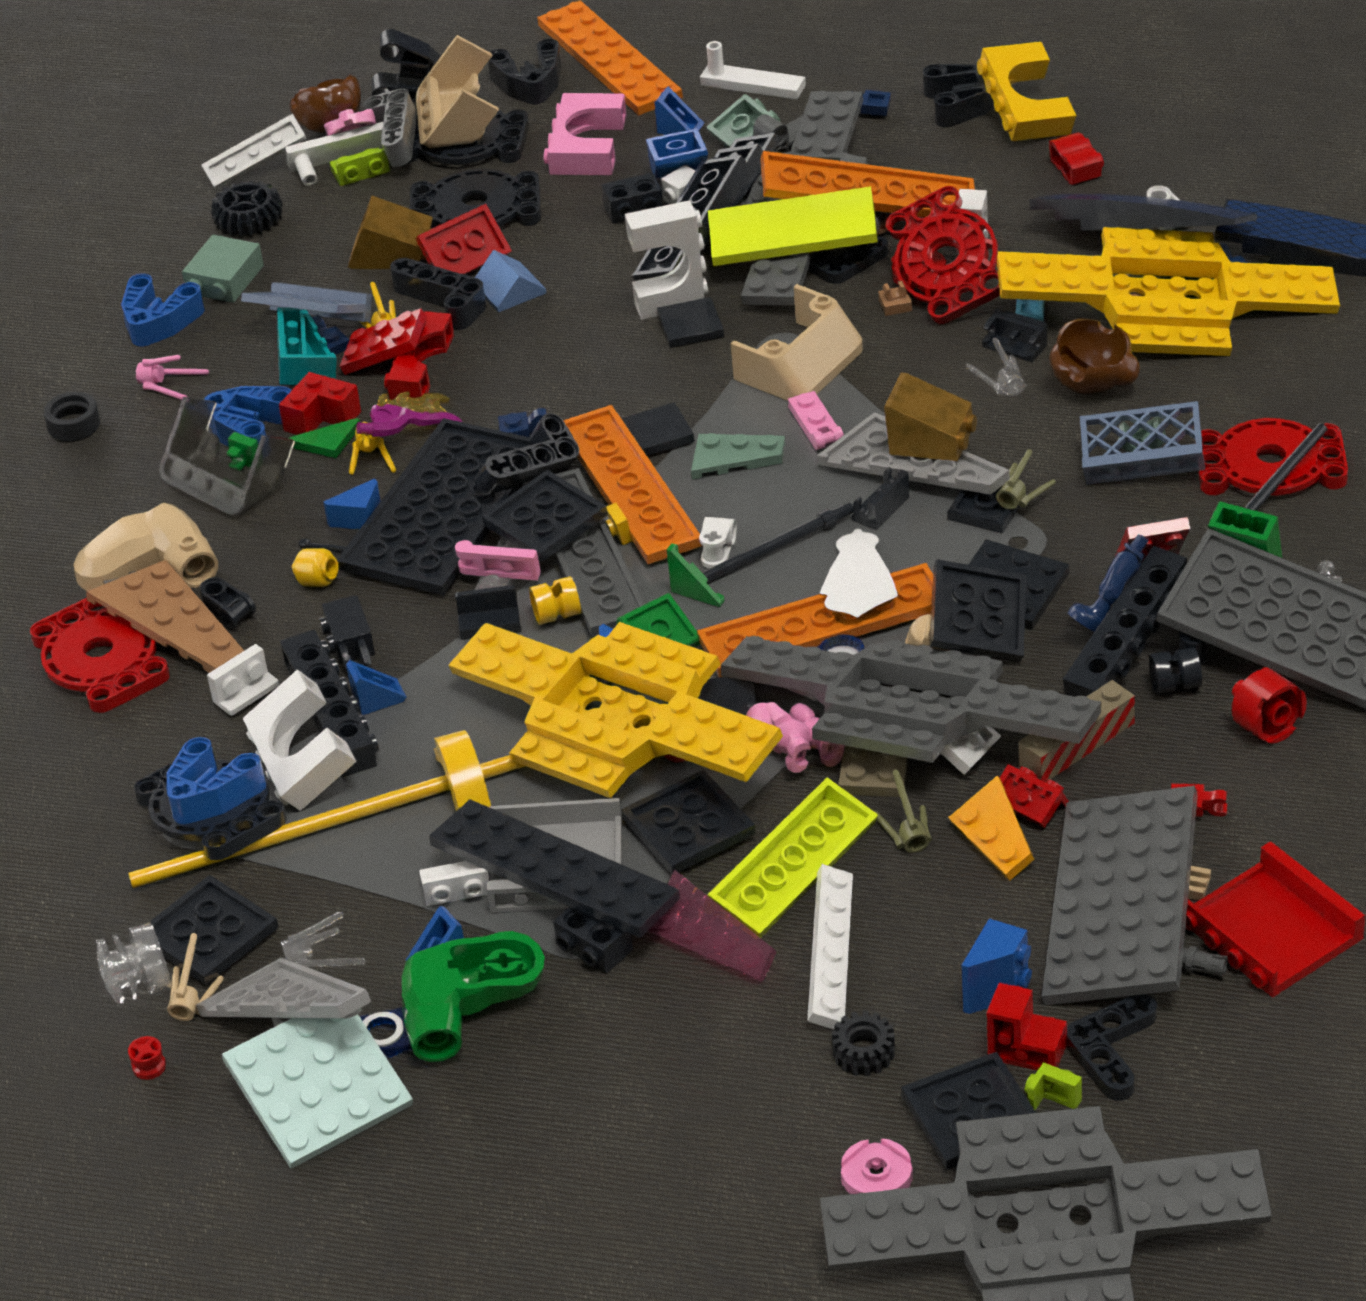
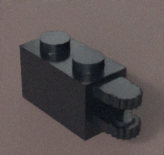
(347, 630)

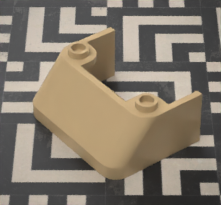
(448, 101)
(810, 359)

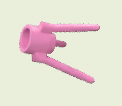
(150, 373)

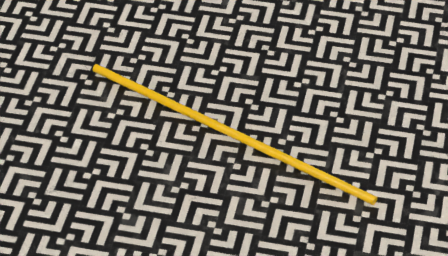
(325, 820)

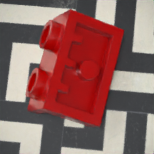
(1031, 796)

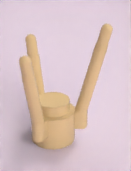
(183, 997)

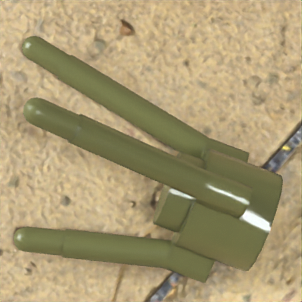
(1014, 490)
(912, 833)

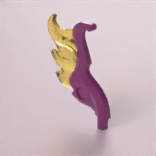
(394, 415)

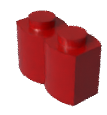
(1075, 158)

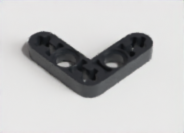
(841, 268)
(1100, 1040)

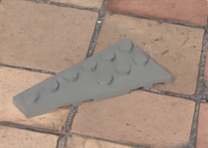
(867, 451)
(286, 991)

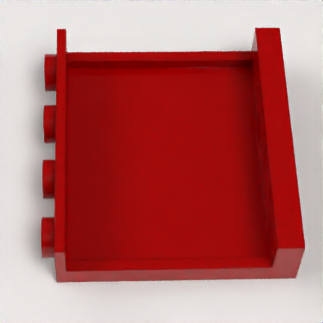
(1276, 921)

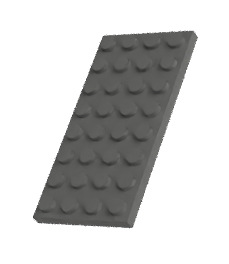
(1273, 615)
(1121, 896)

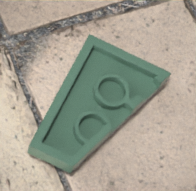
(728, 451)

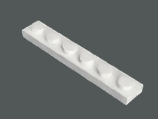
(830, 946)

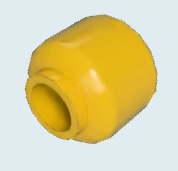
(315, 567)

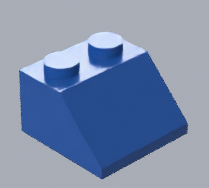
(674, 151)
(995, 958)

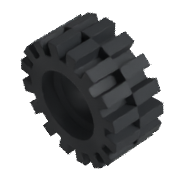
(863, 1057)

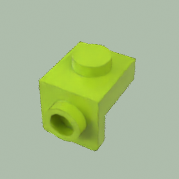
(1055, 1085)

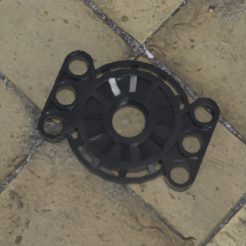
(494, 141)
(501, 191)
(216, 829)

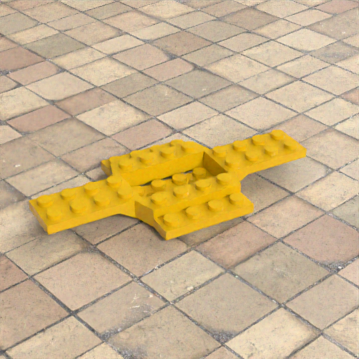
(1163, 316)
(600, 744)

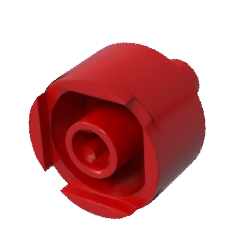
(1268, 705)

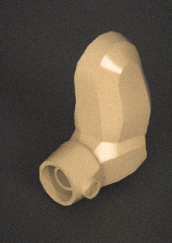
(144, 541)

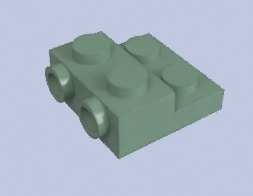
(738, 120)

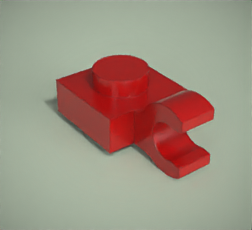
(1211, 801)

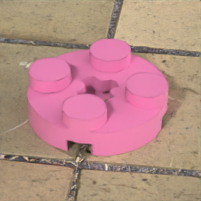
(349, 120)
(864, 1156)

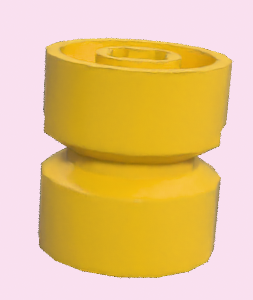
(555, 600)

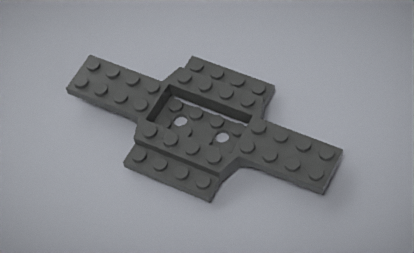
(821, 134)
(905, 721)
(1047, 1252)

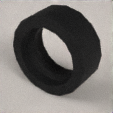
(75, 428)

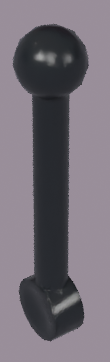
(305, 544)

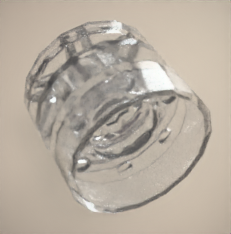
(133, 964)

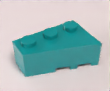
(301, 347)

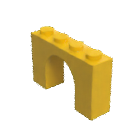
(1020, 115)

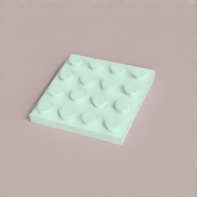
(316, 1083)

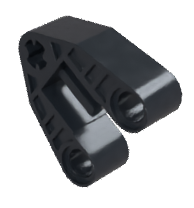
(414, 61)
(530, 84)
(957, 93)

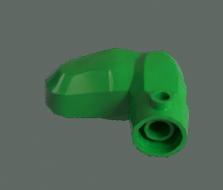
(463, 980)

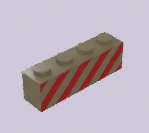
(1051, 756)

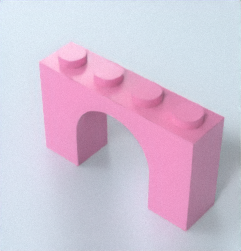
(578, 114)

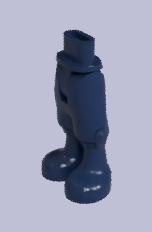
(1118, 574)

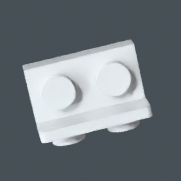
(241, 680)
(970, 748)
(453, 882)

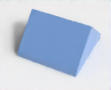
(507, 282)

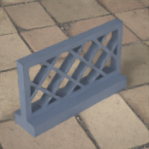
(315, 300)
(1143, 460)

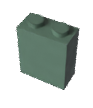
(224, 267)

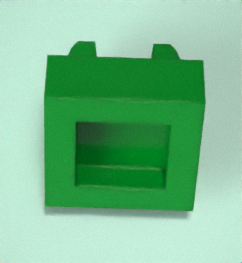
(241, 450)

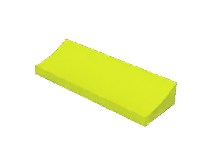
(792, 226)
(791, 855)

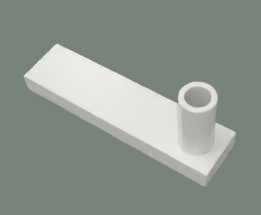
(747, 79)
(253, 151)
(306, 155)

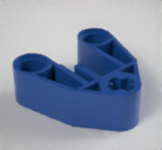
(153, 320)
(243, 409)
(200, 792)

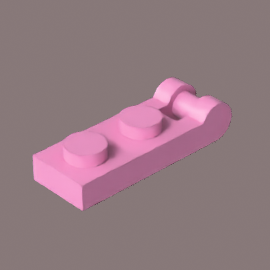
(814, 419)
(497, 561)

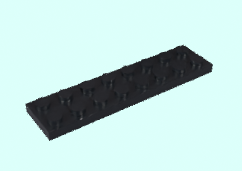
(555, 868)

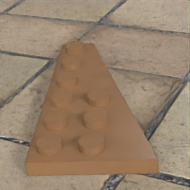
(169, 613)

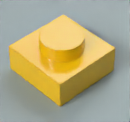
(618, 524)

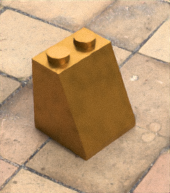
(387, 235)
(927, 420)

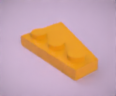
(994, 829)

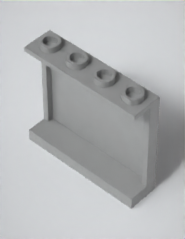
(585, 823)

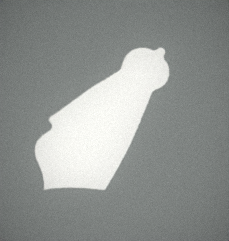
(857, 576)

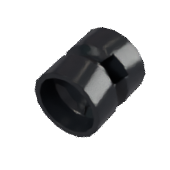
(1186, 670)

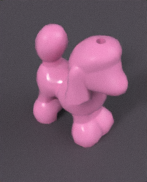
(797, 734)

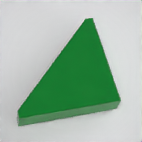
(327, 440)
(689, 580)

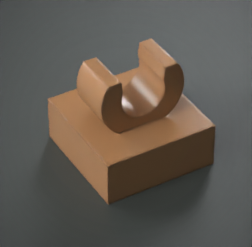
(895, 299)

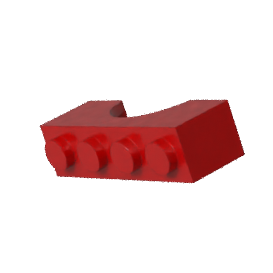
(407, 370)

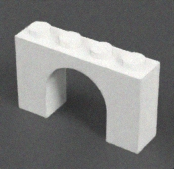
(675, 227)
(271, 729)

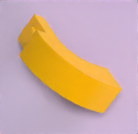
(461, 768)

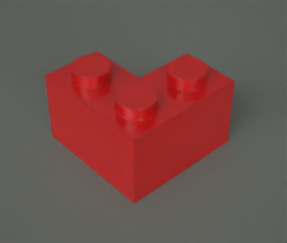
(318, 401)
(1019, 1034)

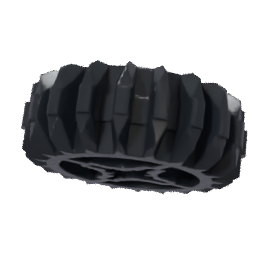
(246, 208)

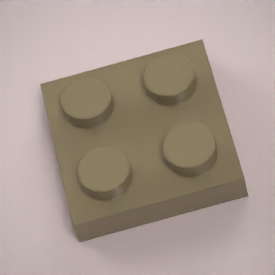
(871, 772)

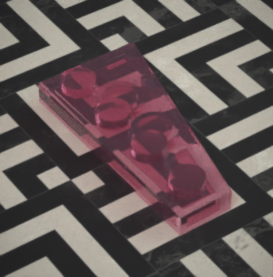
(712, 932)

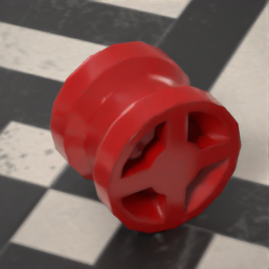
(146, 1058)

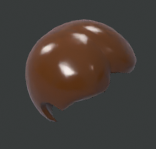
(323, 103)
(1093, 357)

